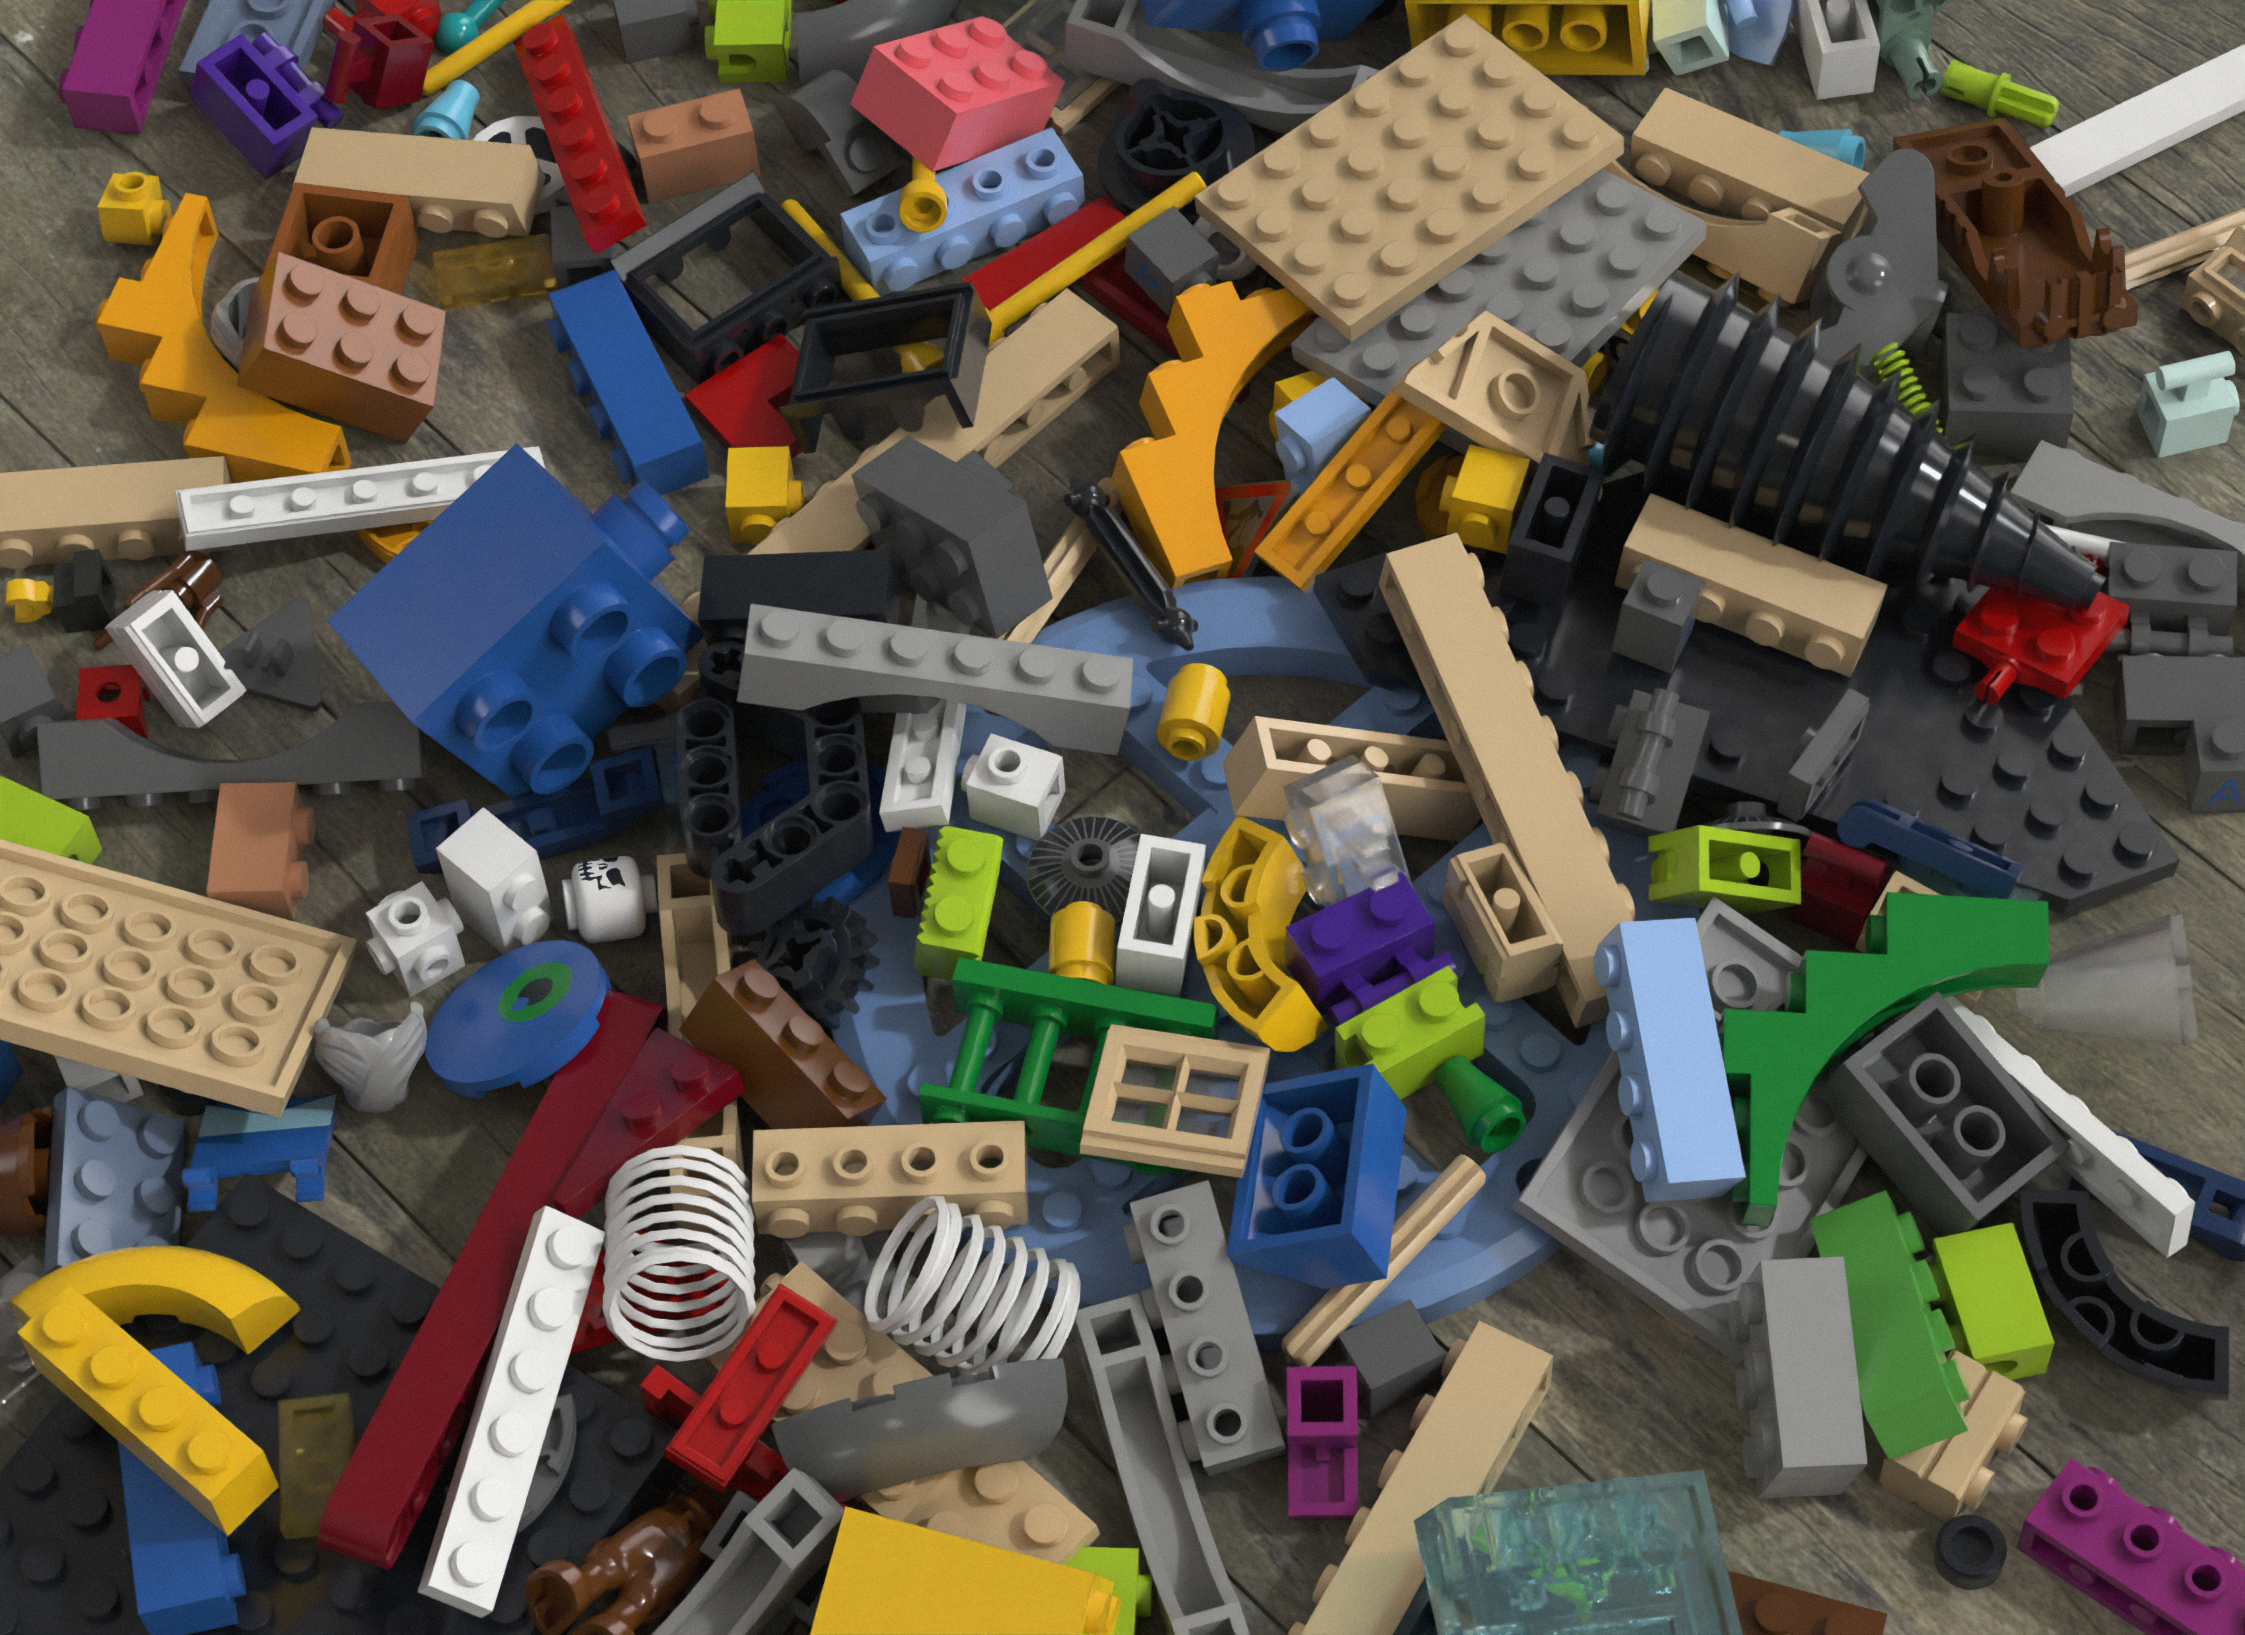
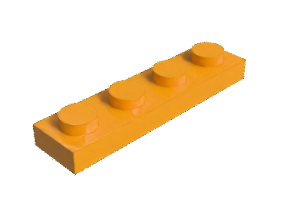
(1349, 490)

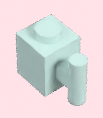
(1689, 33)
(2189, 404)

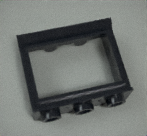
(755, 319)
(881, 323)

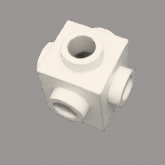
(415, 938)

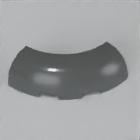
(846, 32)
(927, 1427)

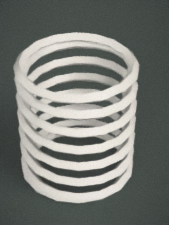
(623, 1240)
(1003, 1301)

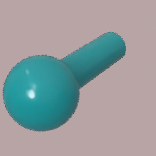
(460, 28)

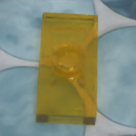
(494, 271)
(312, 1458)

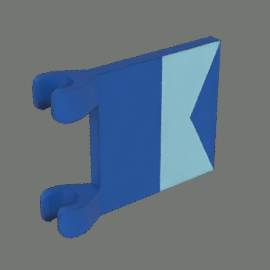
(255, 1143)

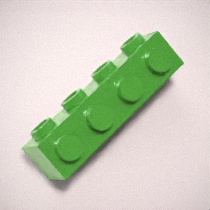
(1898, 1340)

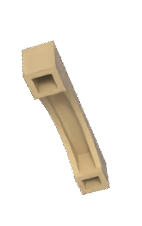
(1775, 254)

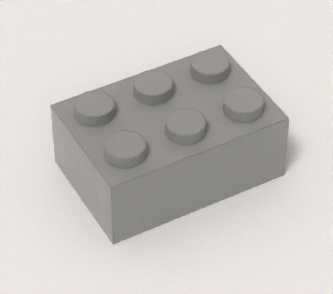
(1798, 1378)

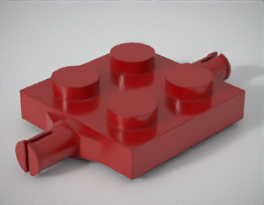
(2037, 641)

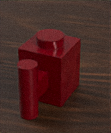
(379, 61)
(1838, 889)

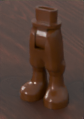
(642, 1563)

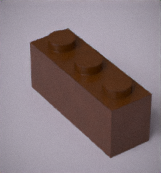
(783, 1056)

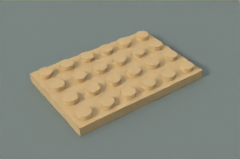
(1408, 176)
(160, 980)

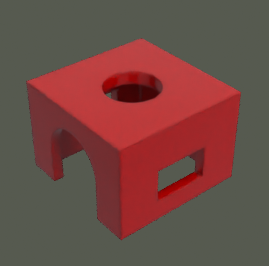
(125, 708)

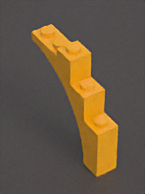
(187, 379)
(1170, 479)

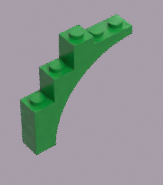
(1841, 997)

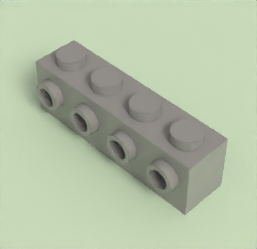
(1207, 1329)

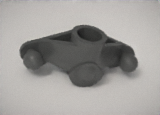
(1888, 281)

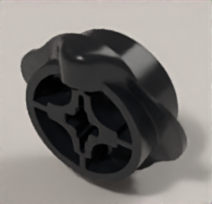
(1166, 136)

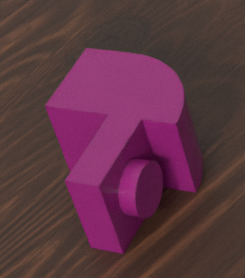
(1322, 1442)

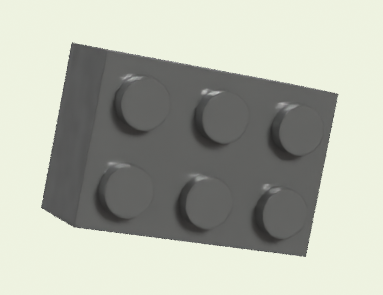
(953, 536)
(1942, 1118)

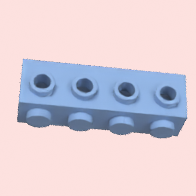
(989, 207)
(1669, 1060)

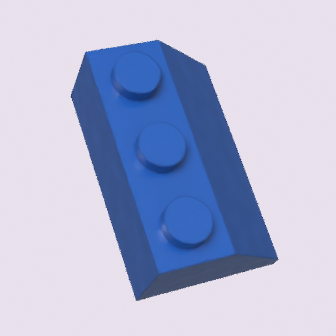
(1321, 1179)

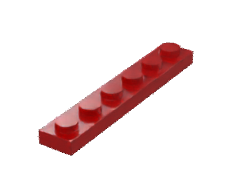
(579, 134)

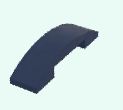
(583, 813)

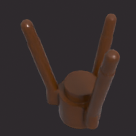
(193, 581)

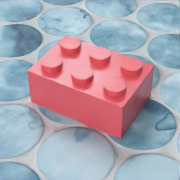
(956, 92)

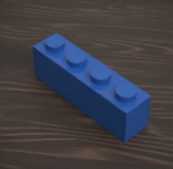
(627, 385)
(177, 1555)

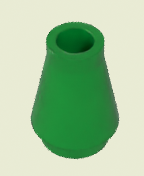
(1482, 1107)

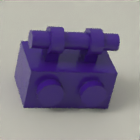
(262, 100)
(1363, 950)

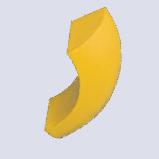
(1241, 936)
(170, 1281)

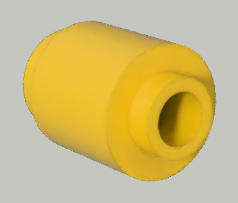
(1194, 712)
(1083, 943)

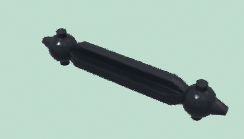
(1131, 563)

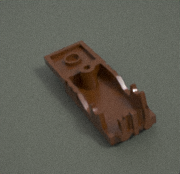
(2022, 237)

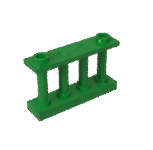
(1051, 1008)

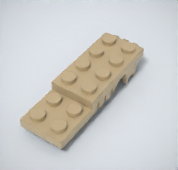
(986, 1503)

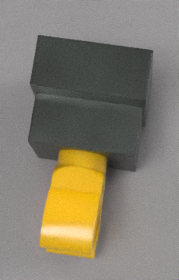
(80, 594)

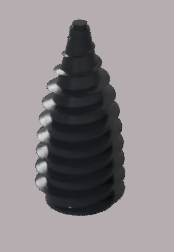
(1817, 450)

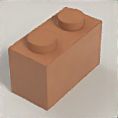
(693, 145)
(261, 847)

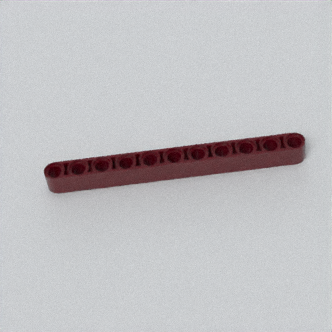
(446, 1363)

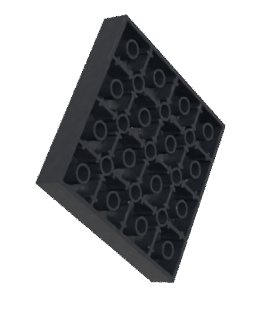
(64, 1492)

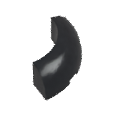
(2109, 1316)

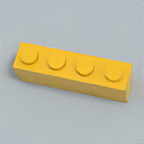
(148, 1409)

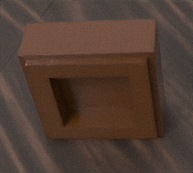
(909, 873)

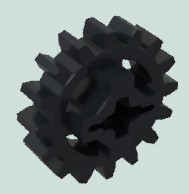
(820, 967)

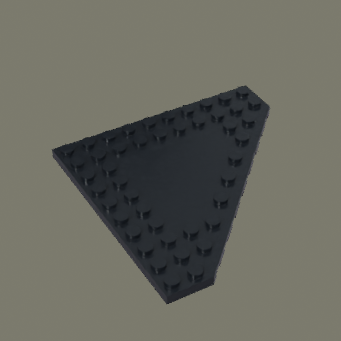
(1999, 775)

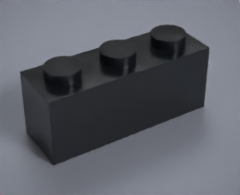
(828, 583)

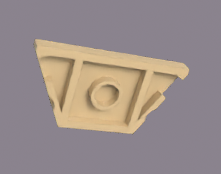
(1504, 392)

